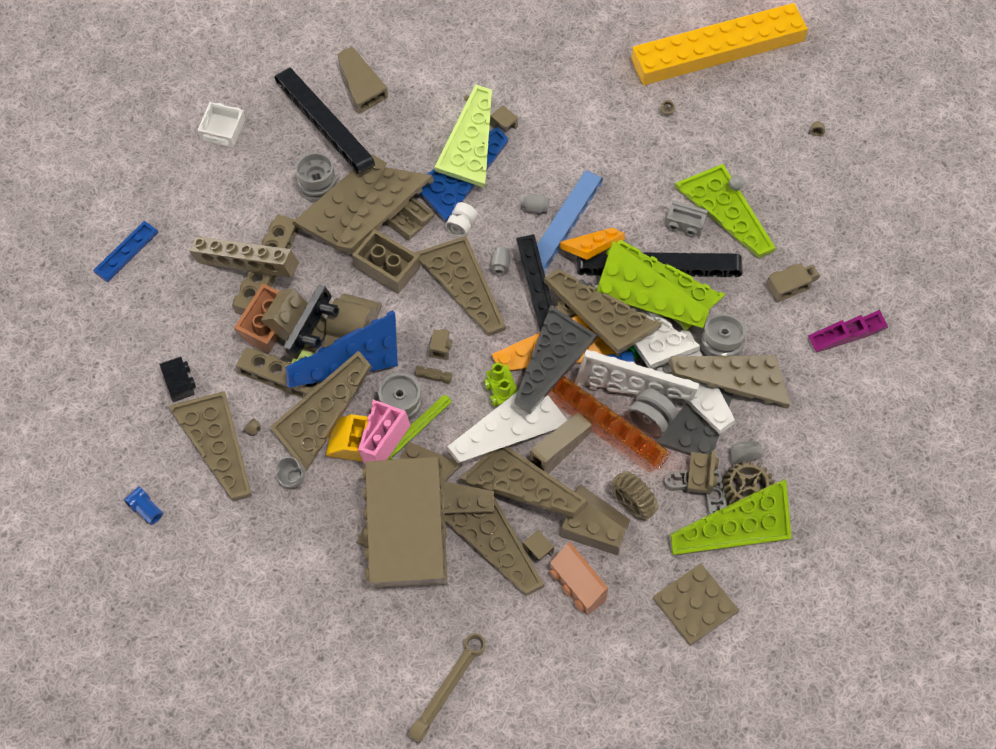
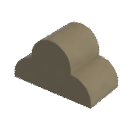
(353, 314)

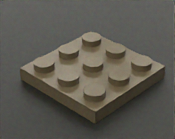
(695, 604)

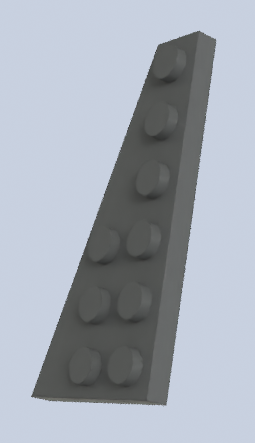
(555, 352)
(691, 432)

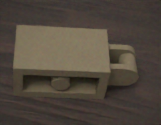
(791, 281)

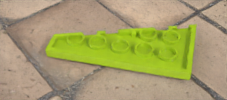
(727, 207)
(644, 288)
(698, 291)
(748, 521)

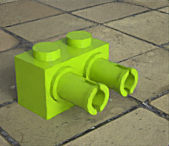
(500, 383)

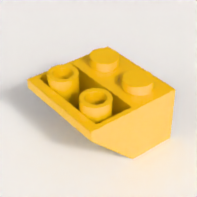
(346, 437)

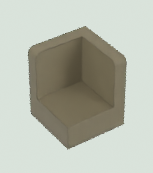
(503, 118)
(538, 545)

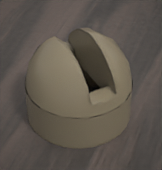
(664, 107)
(820, 129)
(253, 427)

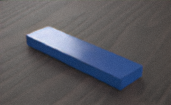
(125, 251)

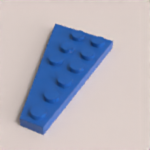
(375, 342)

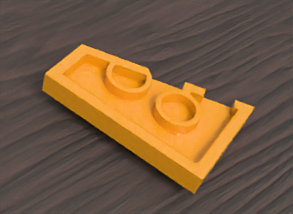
(593, 243)

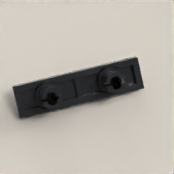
(303, 329)

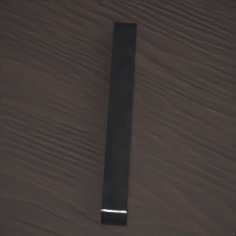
(325, 121)
(690, 263)

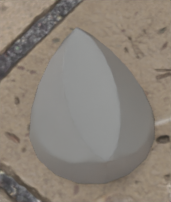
(746, 451)

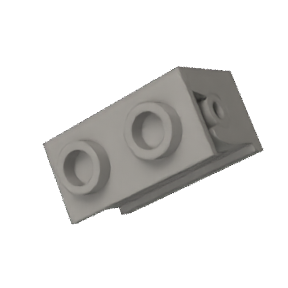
(686, 219)

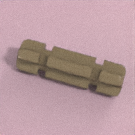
(433, 374)

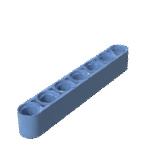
(568, 216)

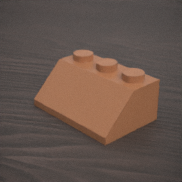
(250, 322)
(578, 579)

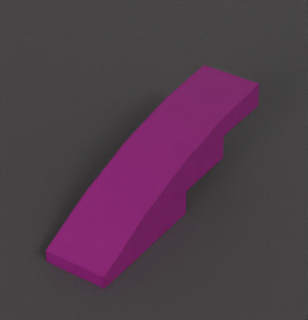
(848, 331)

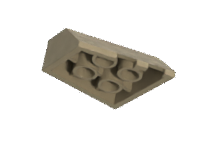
(597, 524)

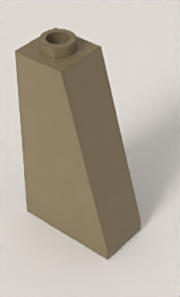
(361, 80)
(560, 442)

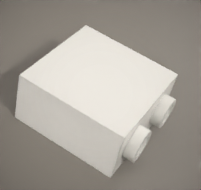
(221, 124)

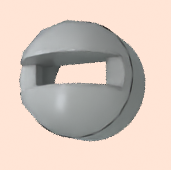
(736, 182)

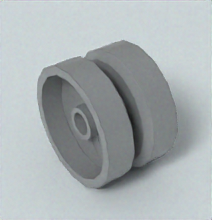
(723, 335)
(401, 392)
(652, 413)

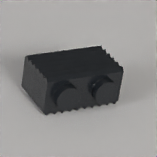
(177, 379)

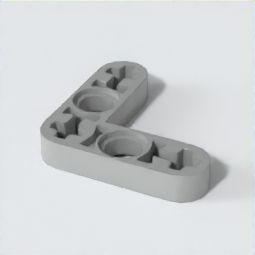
(679, 486)

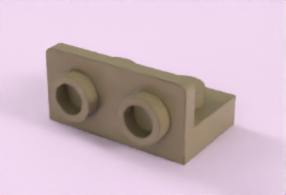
(701, 472)

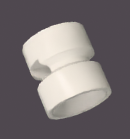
(461, 219)

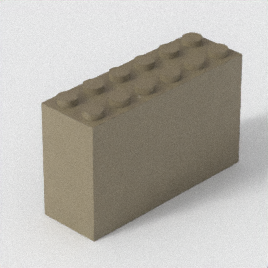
(405, 522)

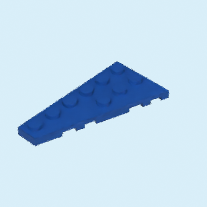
(448, 191)

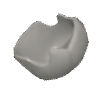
(290, 472)

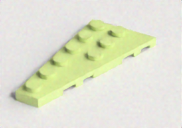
(467, 146)

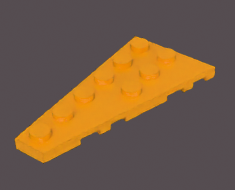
(519, 354)

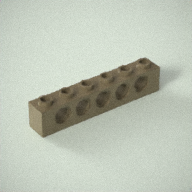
(280, 226)
(244, 256)
(252, 357)

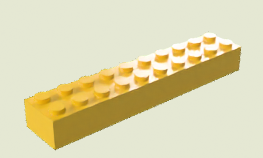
(718, 43)

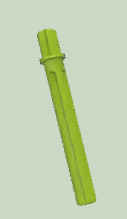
(421, 422)

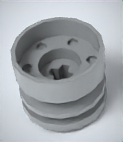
(315, 175)

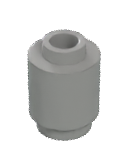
(535, 203)
(500, 261)

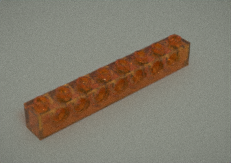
(611, 422)

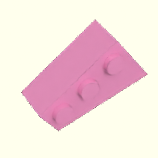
(383, 432)

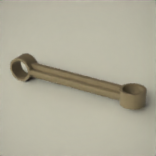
(423, 723)

